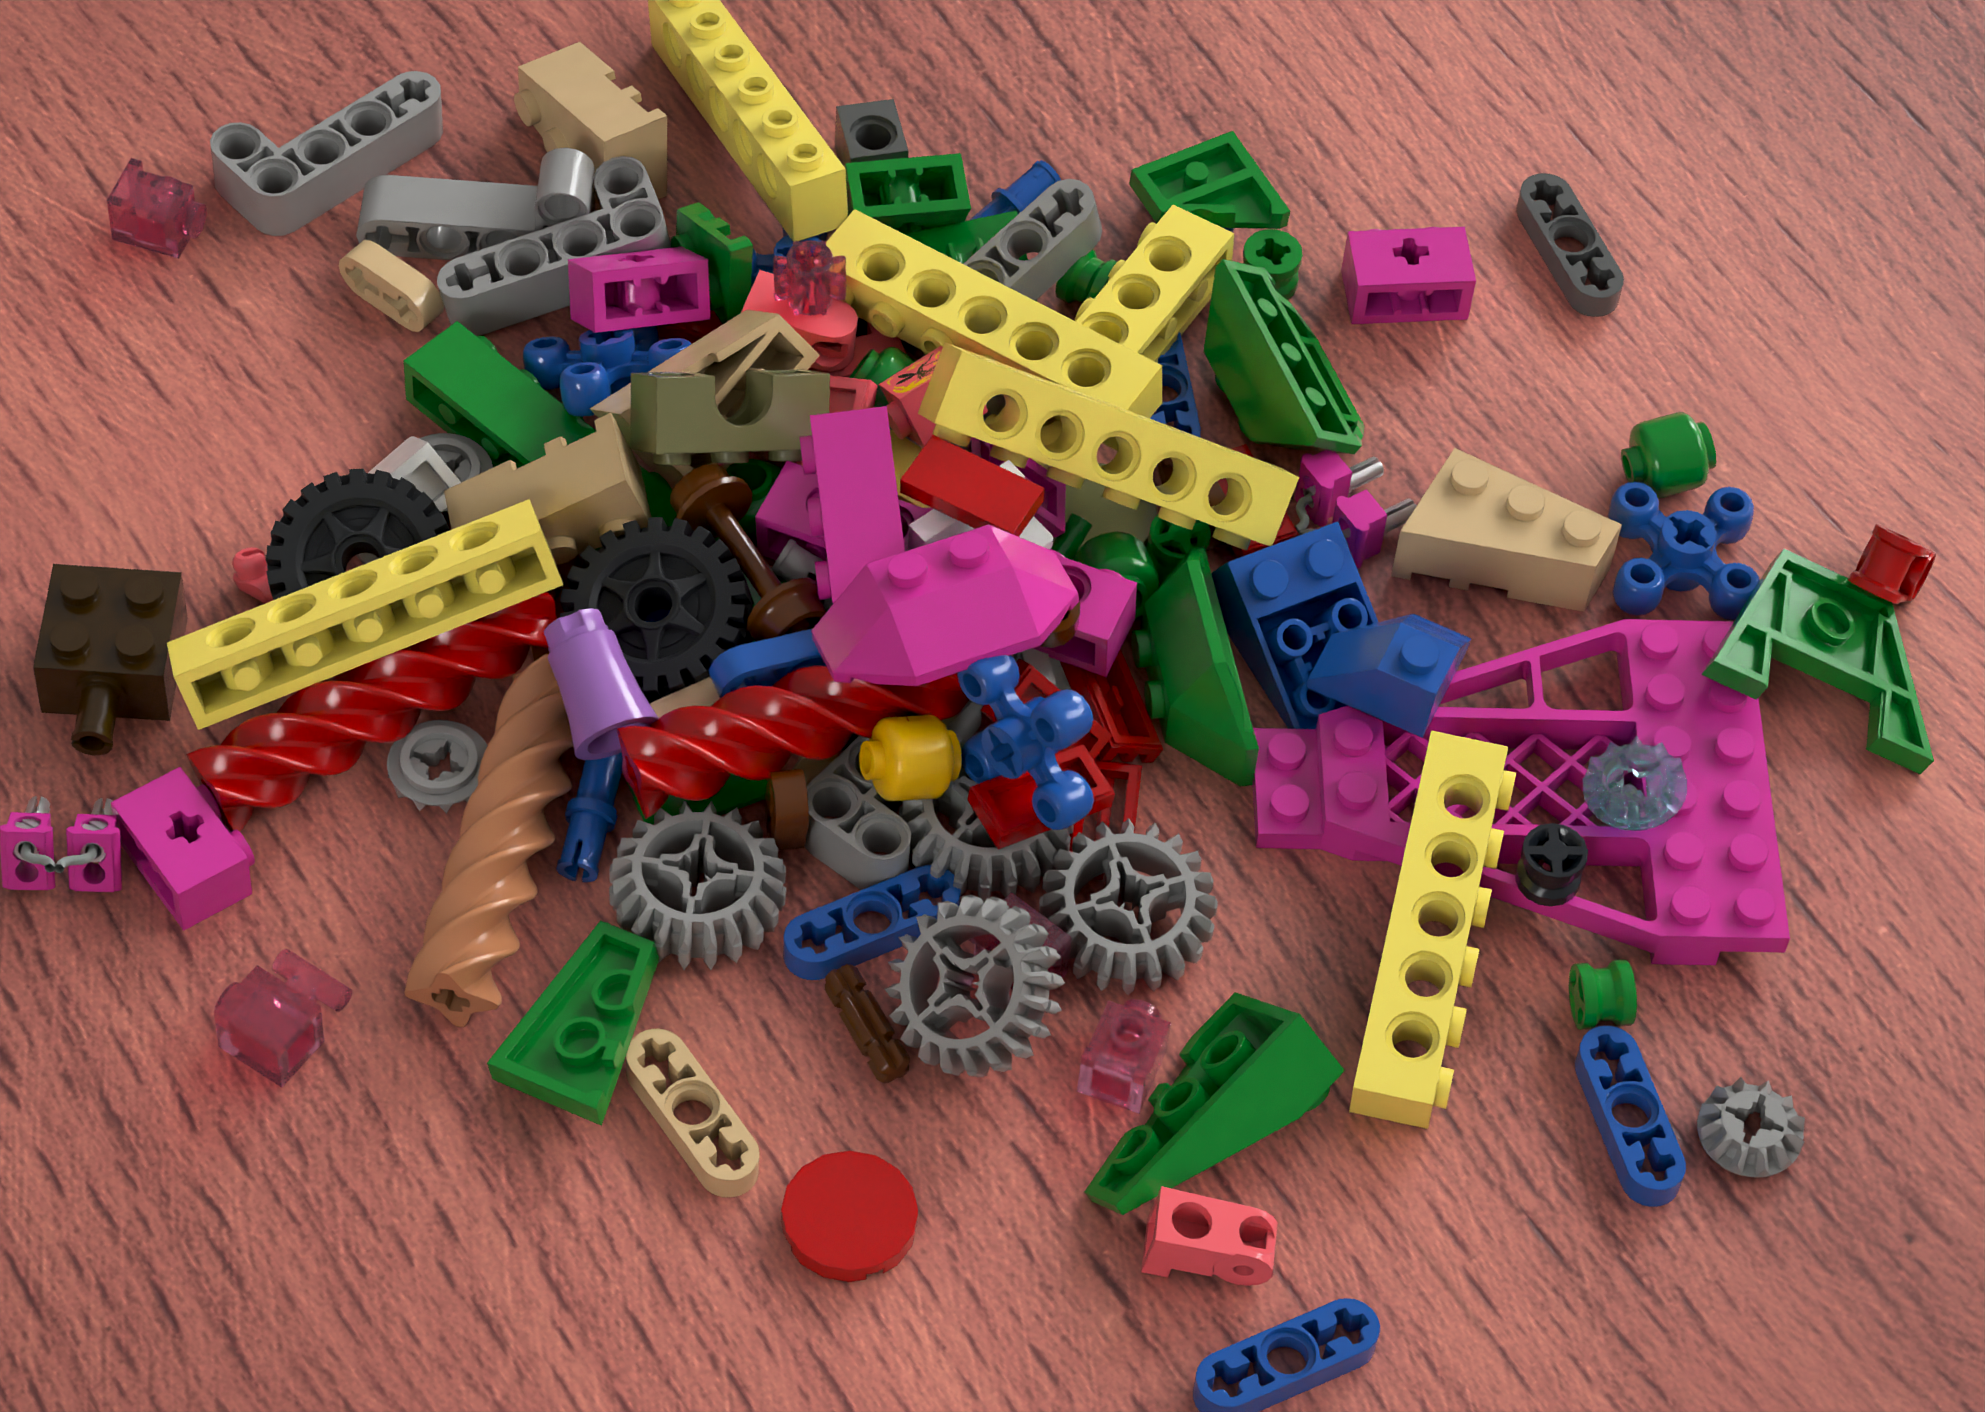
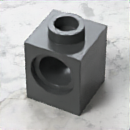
(869, 132)

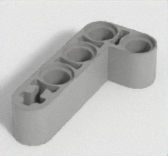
(329, 162)
(460, 216)
(1057, 225)
(531, 271)
(864, 818)

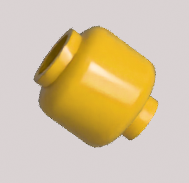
(911, 758)

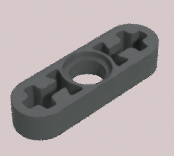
(1569, 267)

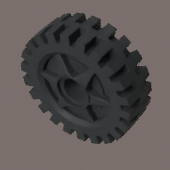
(346, 519)
(670, 570)

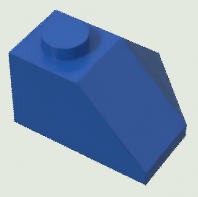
(1391, 669)

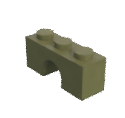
(679, 415)

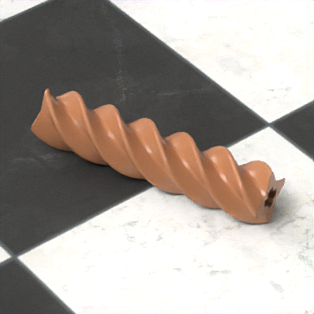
(488, 865)

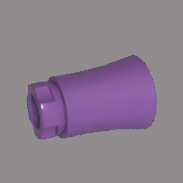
(594, 683)

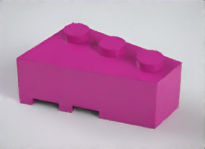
(856, 492)

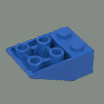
(1285, 608)

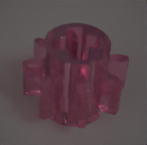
(809, 277)

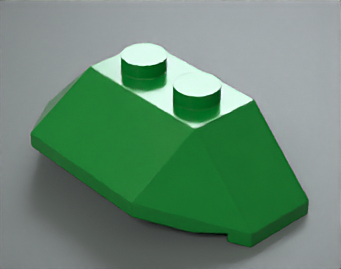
(1275, 367)
(1194, 672)

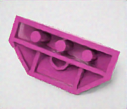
(944, 609)

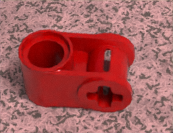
(1892, 566)

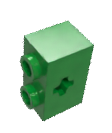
(909, 191)

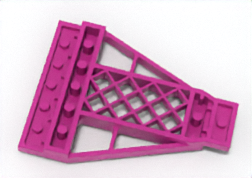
(1704, 873)

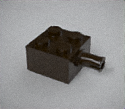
(107, 648)

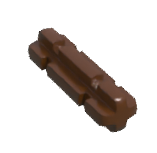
(867, 1023)

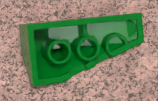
(1241, 1081)

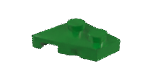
(1213, 182)
(727, 259)

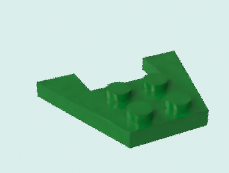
(1835, 635)

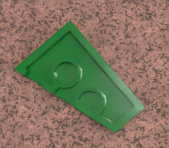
(581, 1025)

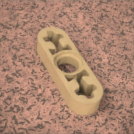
(692, 1141)

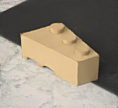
(581, 109)
(744, 343)
(573, 490)
(1506, 535)

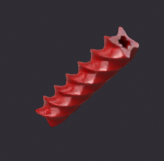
(328, 723)
(761, 726)

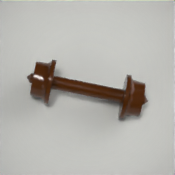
(717, 503)

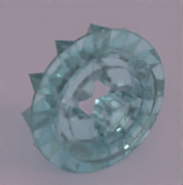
(1624, 805)

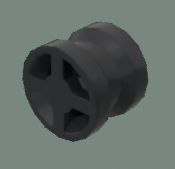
(1567, 858)

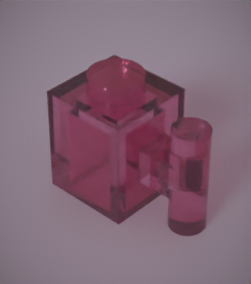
(275, 1022)

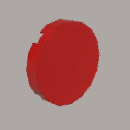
(849, 1215)

